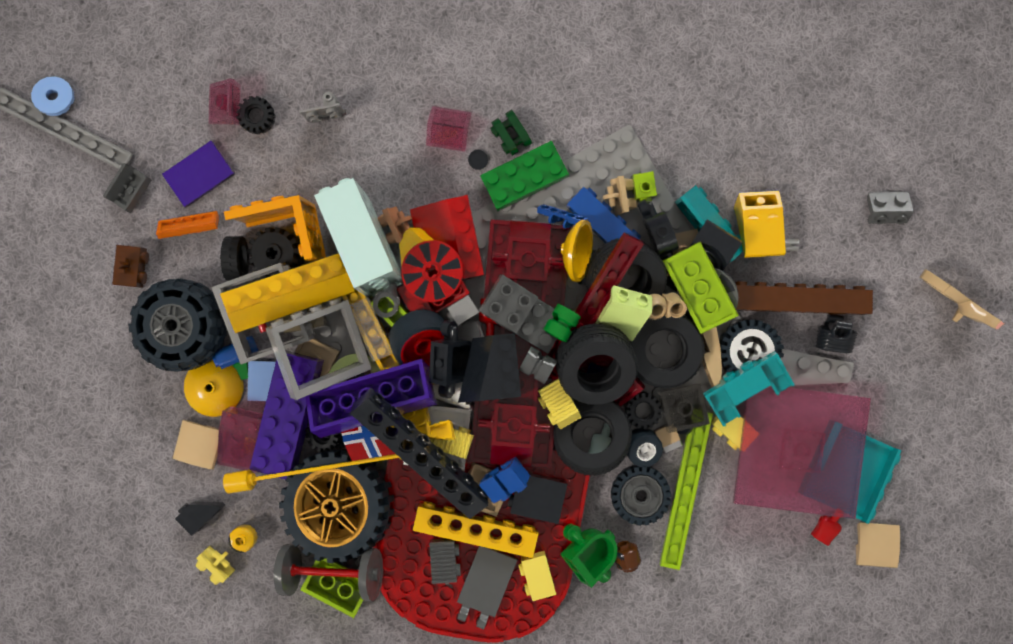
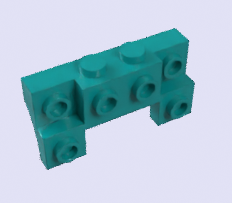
(745, 383)

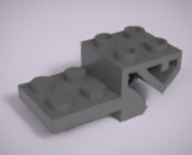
(519, 312)

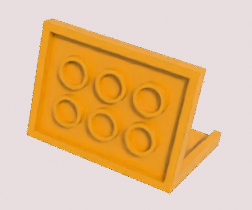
(283, 208)

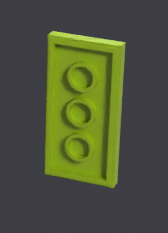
(700, 287)

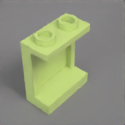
(626, 311)

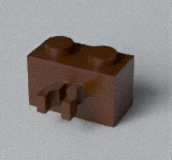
(130, 266)

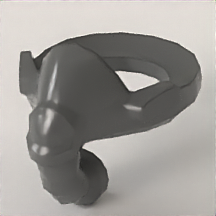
(389, 292)

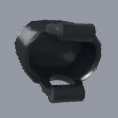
(836, 341)

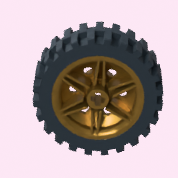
(328, 539)

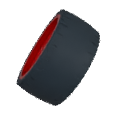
(413, 334)

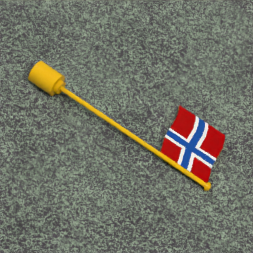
(359, 442)

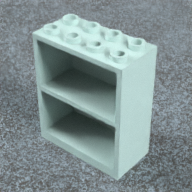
(359, 237)

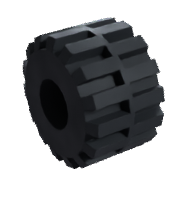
(272, 241)

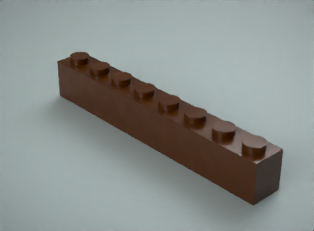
(804, 300)

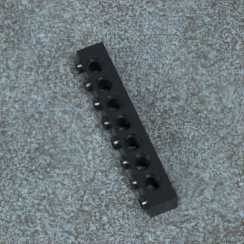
(410, 452)

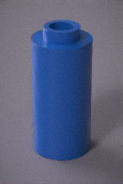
(227, 355)

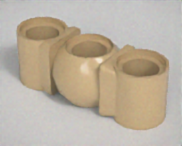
(664, 306)

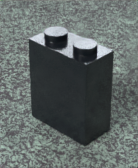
(540, 499)

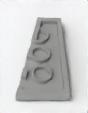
(813, 369)

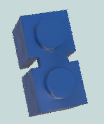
(502, 483)

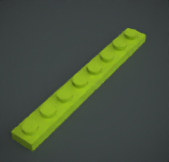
(684, 496)

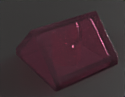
(224, 101)
(448, 128)

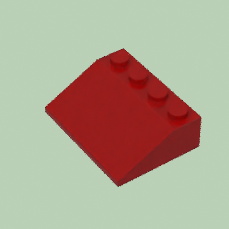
(454, 225)

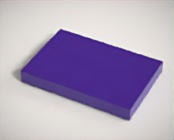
(198, 174)

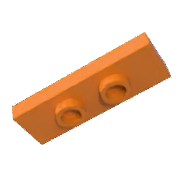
(187, 225)

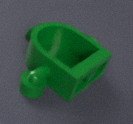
(590, 554)

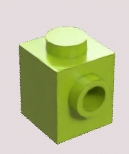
(644, 186)

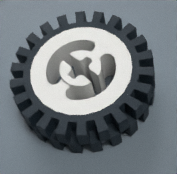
(736, 333)

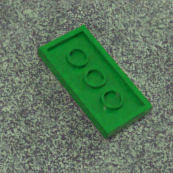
(524, 175)

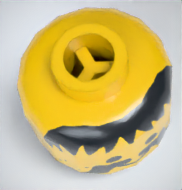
(243, 538)

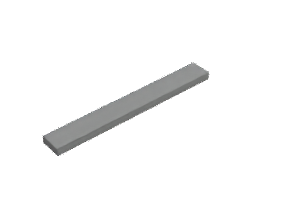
(64, 130)

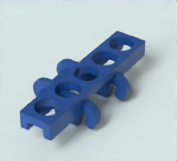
(557, 215)

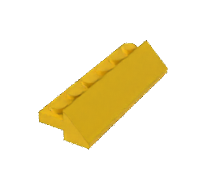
(286, 293)

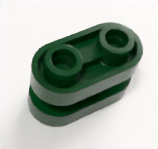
(509, 144)

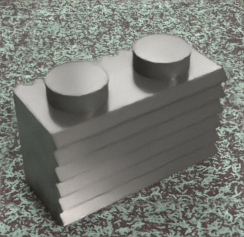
(443, 560)

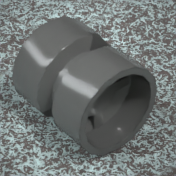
(537, 365)

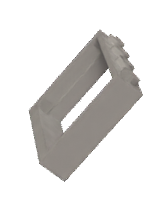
(239, 339)
(297, 392)

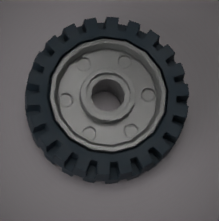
(640, 510)

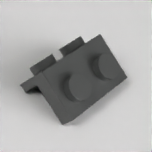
(127, 187)
(889, 207)

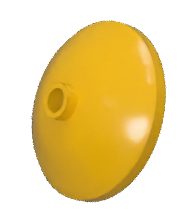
(578, 250)
(225, 393)

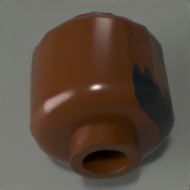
(627, 556)

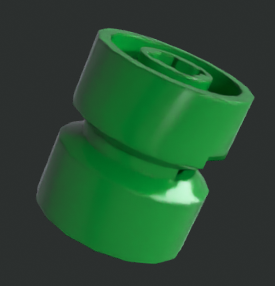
(561, 323)

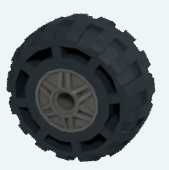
(177, 325)

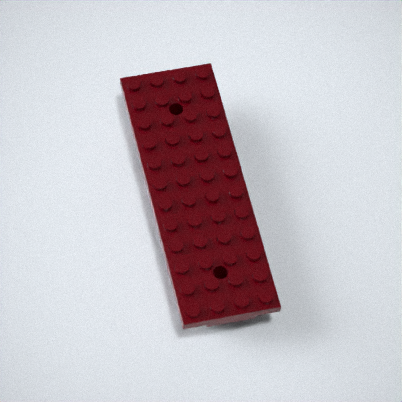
(519, 425)

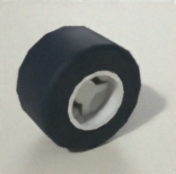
(644, 448)

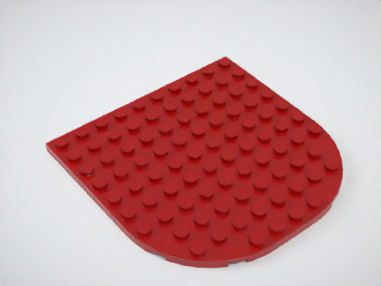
(435, 606)

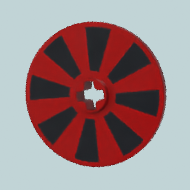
(425, 256)

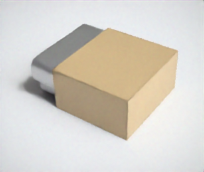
(669, 440)

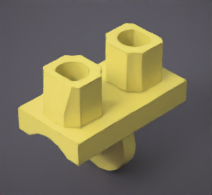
(216, 564)

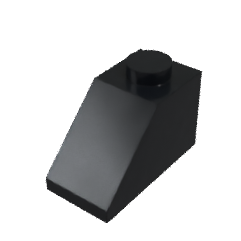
(197, 514)

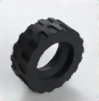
(234, 257)

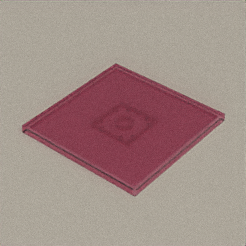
(802, 451)

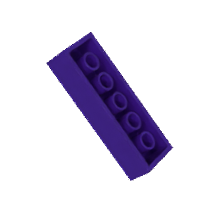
(401, 386)
(284, 419)

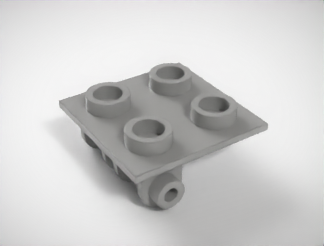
(331, 108)

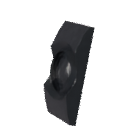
(718, 245)

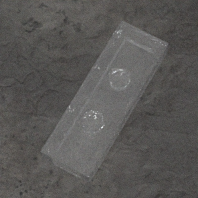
(370, 329)

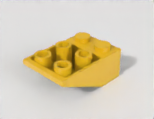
(761, 223)

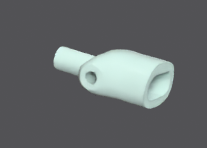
(600, 441)

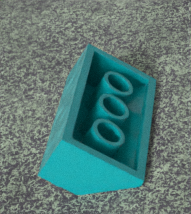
(698, 209)

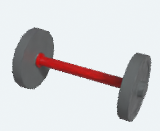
(289, 570)

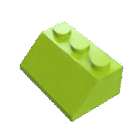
(336, 592)

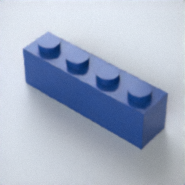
(602, 221)

